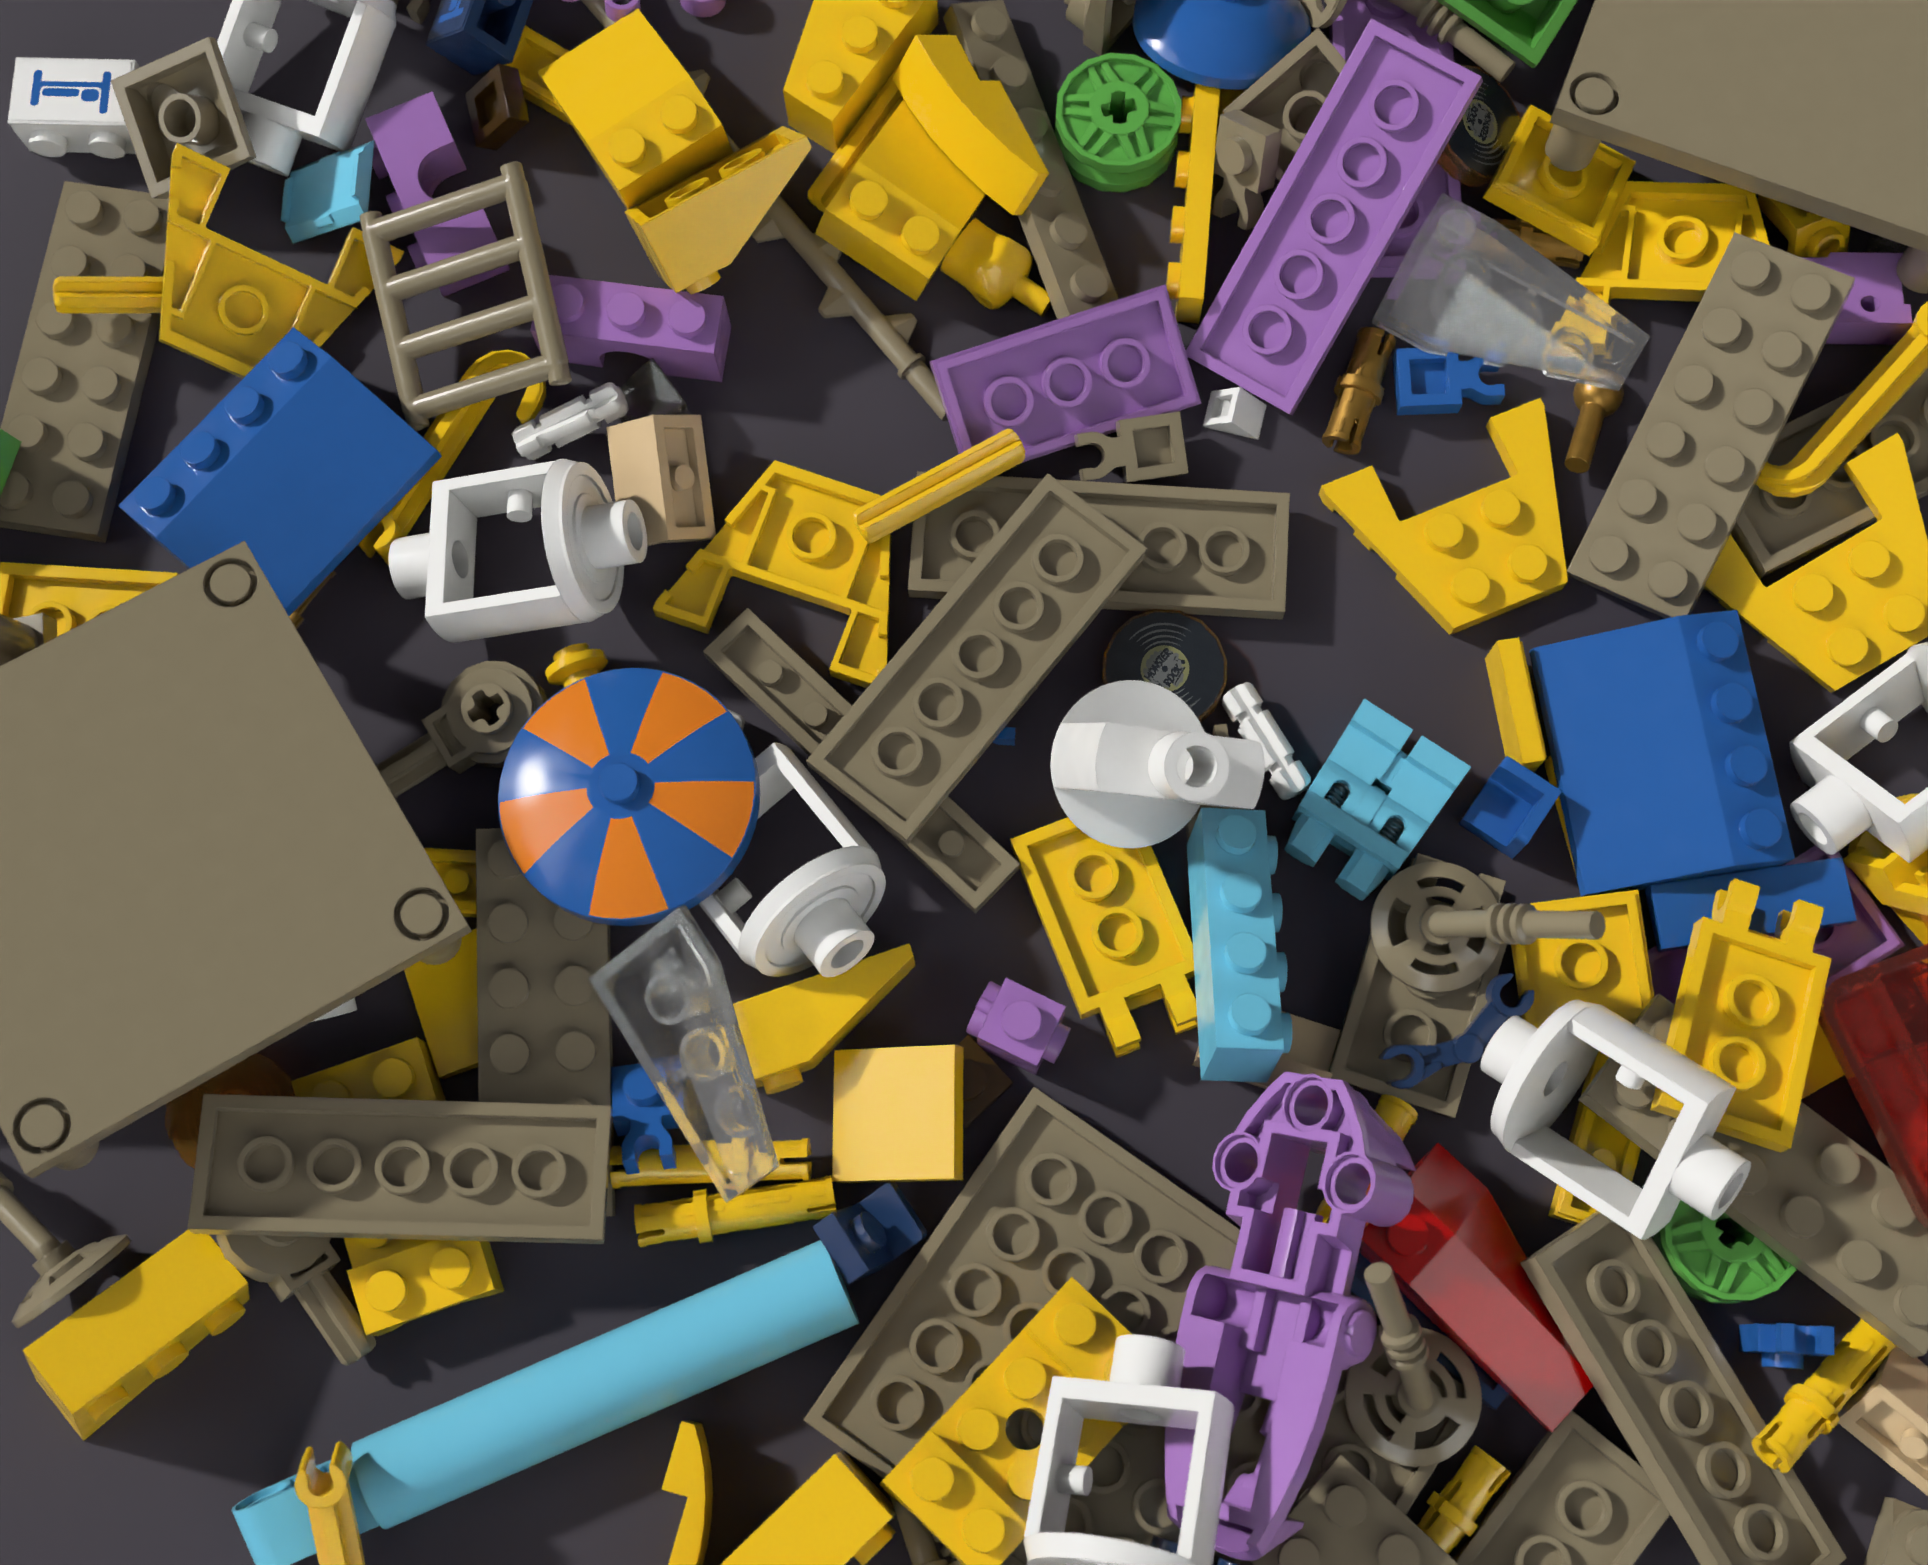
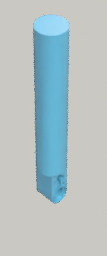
(567, 1400)

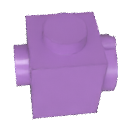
(1019, 1025)

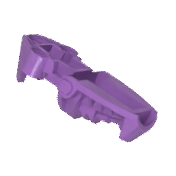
(1285, 1308)

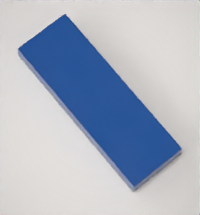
(1680, 904)

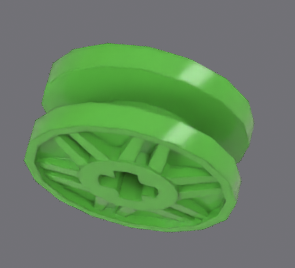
(1123, 91)
(1716, 1270)

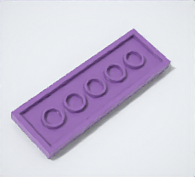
(1333, 215)

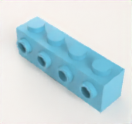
(1236, 946)

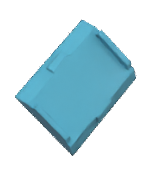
(327, 193)

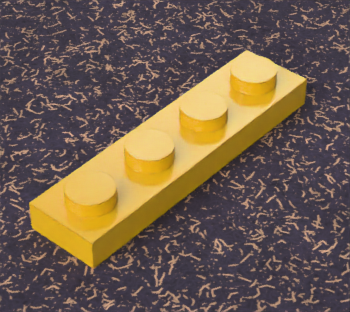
(1191, 223)

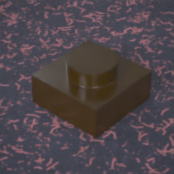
(497, 107)
(982, 1081)

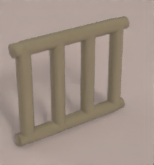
(536, 306)

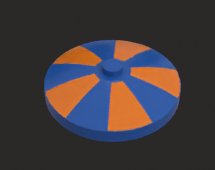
(629, 796)

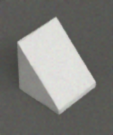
(1235, 412)

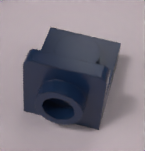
(871, 1232)

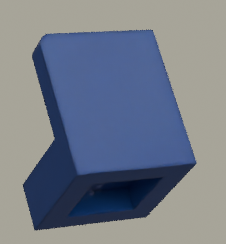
(1510, 807)

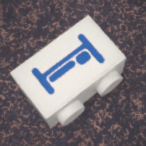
(69, 106)

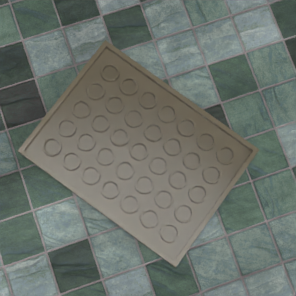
(1035, 1213)

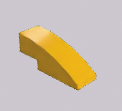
(970, 121)

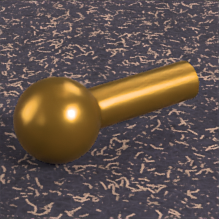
(1594, 405)

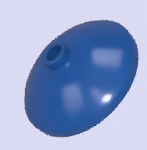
(1219, 40)

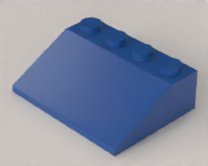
(290, 465)
(1660, 753)

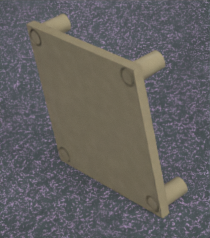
(1767, 96)
(185, 858)

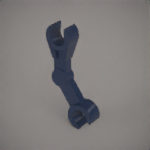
(1464, 1047)

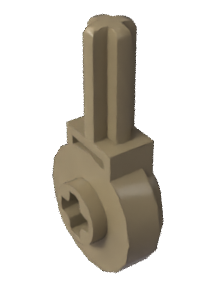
(460, 728)
(302, 1268)

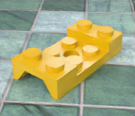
(403, 1277)
(965, 1472)

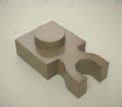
(1248, 162)
(1143, 448)

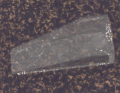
(1495, 298)
(684, 1031)

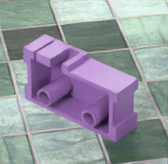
(1876, 304)

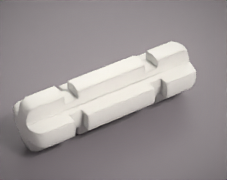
(570, 421)
(1244, 705)

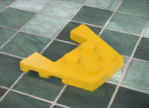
(1669, 240)
(232, 300)
(801, 540)
(1480, 549)
(1854, 600)

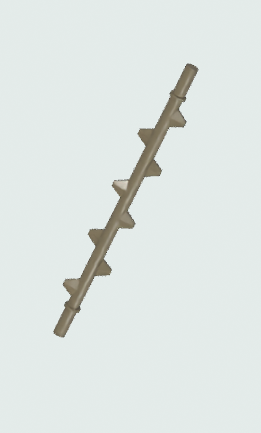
(843, 294)

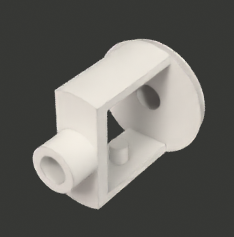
(278, 128)
(583, 540)
(1139, 765)
(1842, 797)
(818, 909)
(1544, 1071)
(1139, 1391)

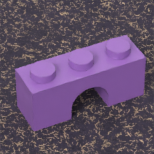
(418, 154)
(677, 330)

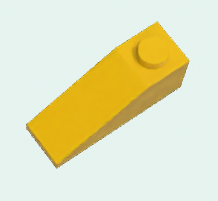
(804, 1021)

